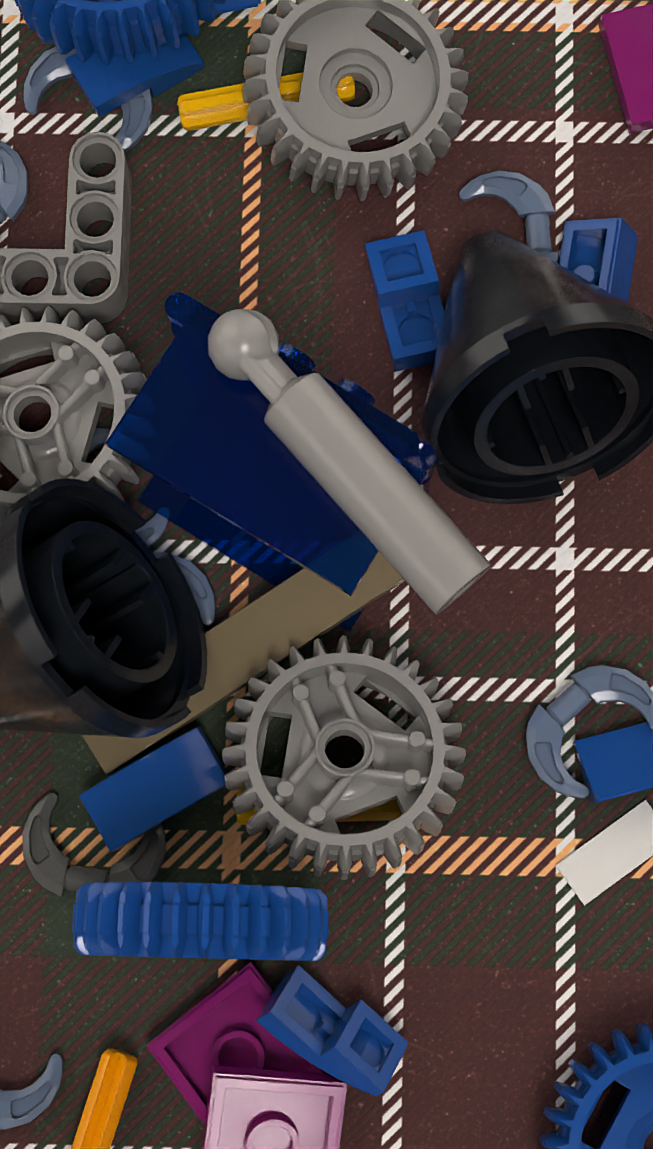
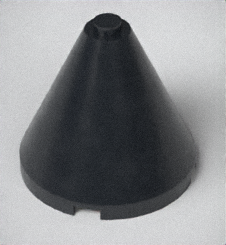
(534, 376)
(92, 620)

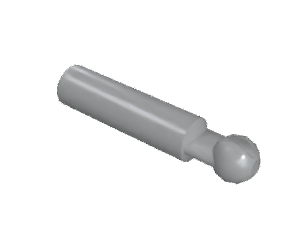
(350, 463)

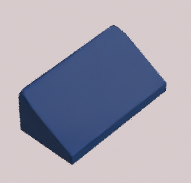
(601, 253)
(616, 762)

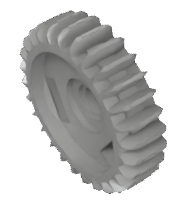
(320, 128)
(87, 374)
(314, 792)

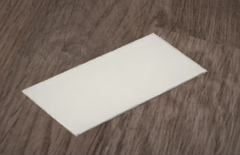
(610, 854)

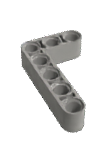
(84, 256)

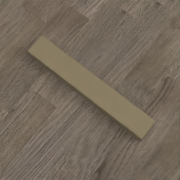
(245, 642)

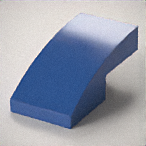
(120, 81)
(407, 297)
(154, 789)
(341, 1041)

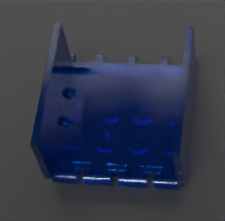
(231, 476)

